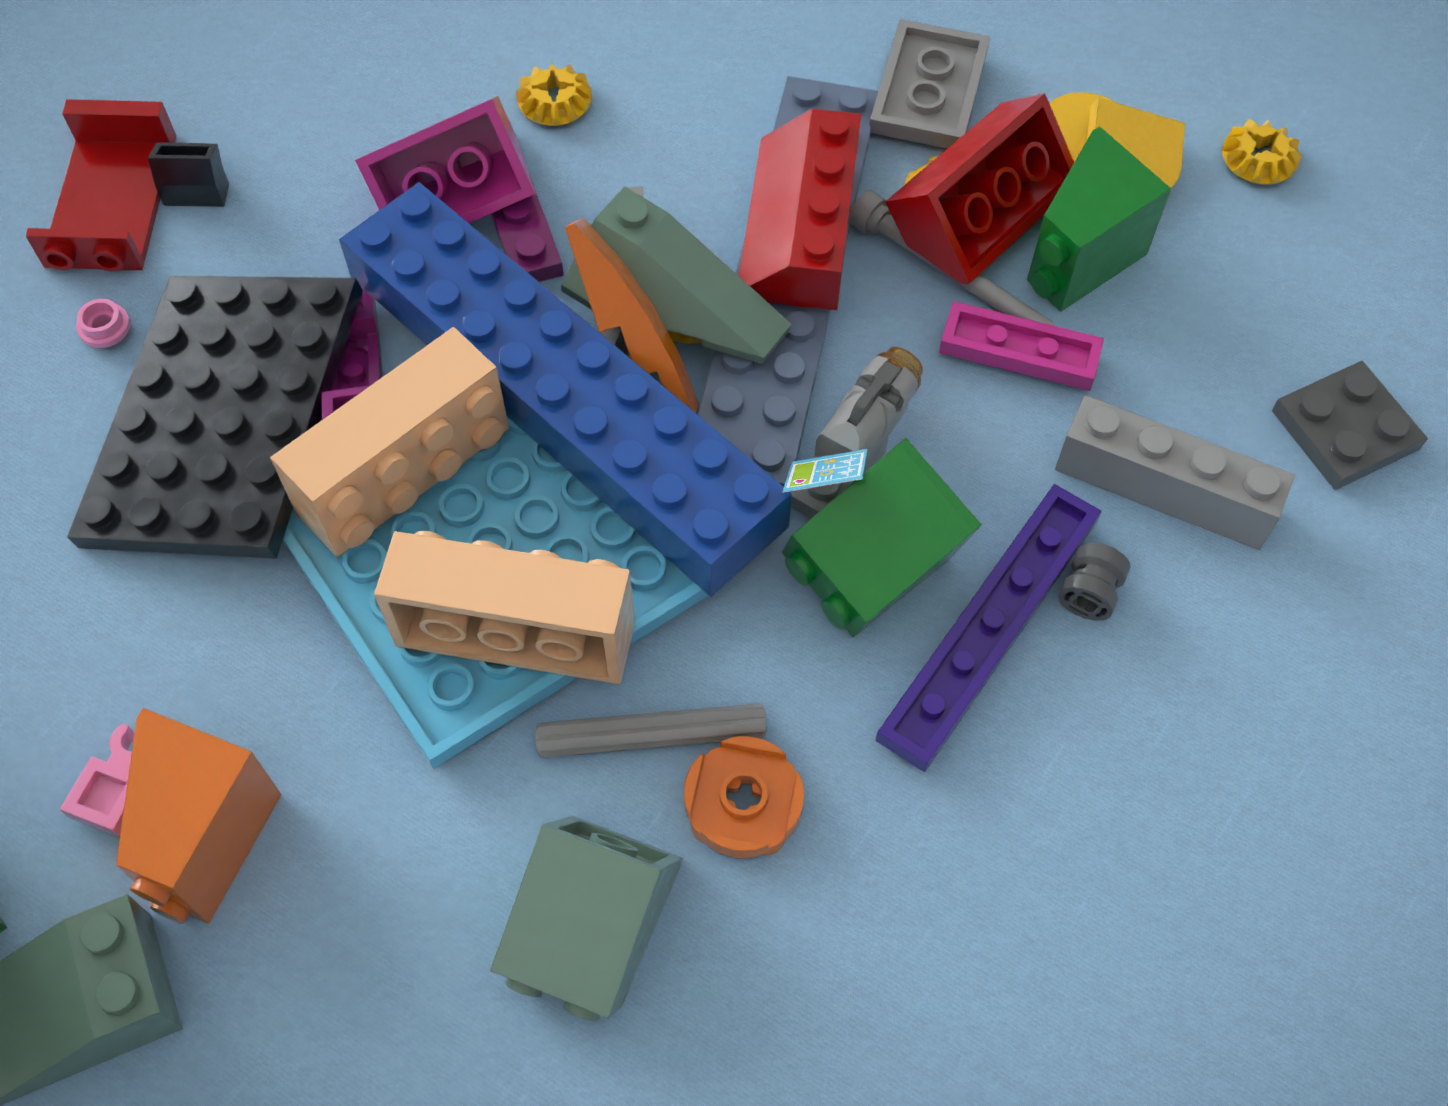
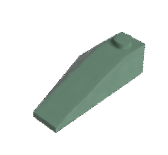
(684, 281)

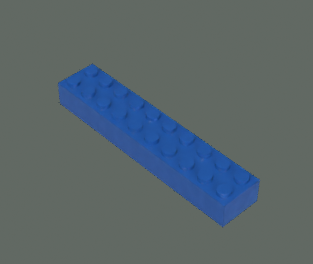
(573, 389)

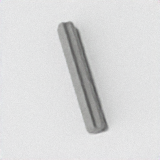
(649, 730)

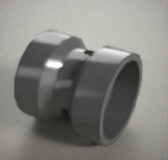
(1096, 576)

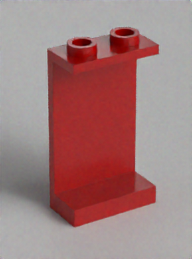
(108, 187)

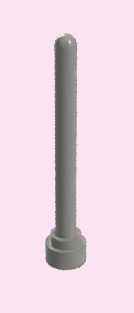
(873, 216)

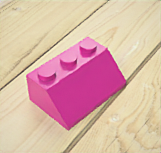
(463, 160)

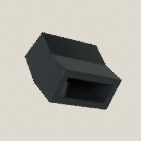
(189, 174)

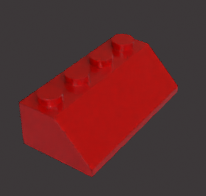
(984, 188)
(802, 210)

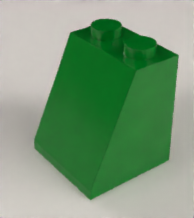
(1096, 222)
(879, 538)

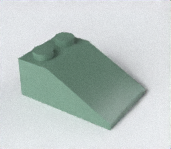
(82, 996)

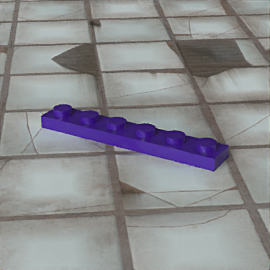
(987, 628)

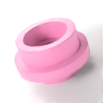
(102, 323)

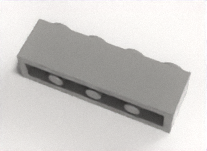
(1174, 472)

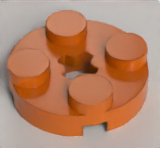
(762, 826)

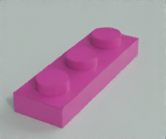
(1021, 345)

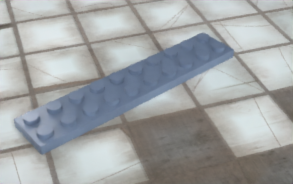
(768, 403)

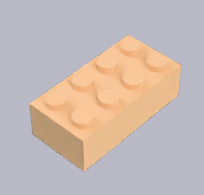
(393, 442)
(507, 606)

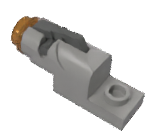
(864, 420)

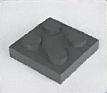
(1349, 425)

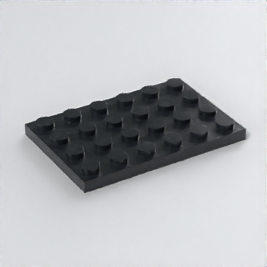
(213, 395)

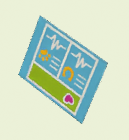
(825, 470)

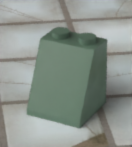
(584, 916)

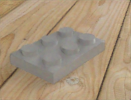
(929, 84)

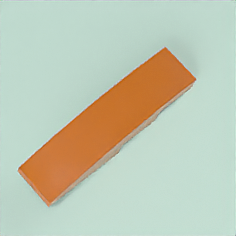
(622, 302)

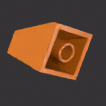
(189, 816)

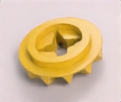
(570, 104)
(1266, 166)

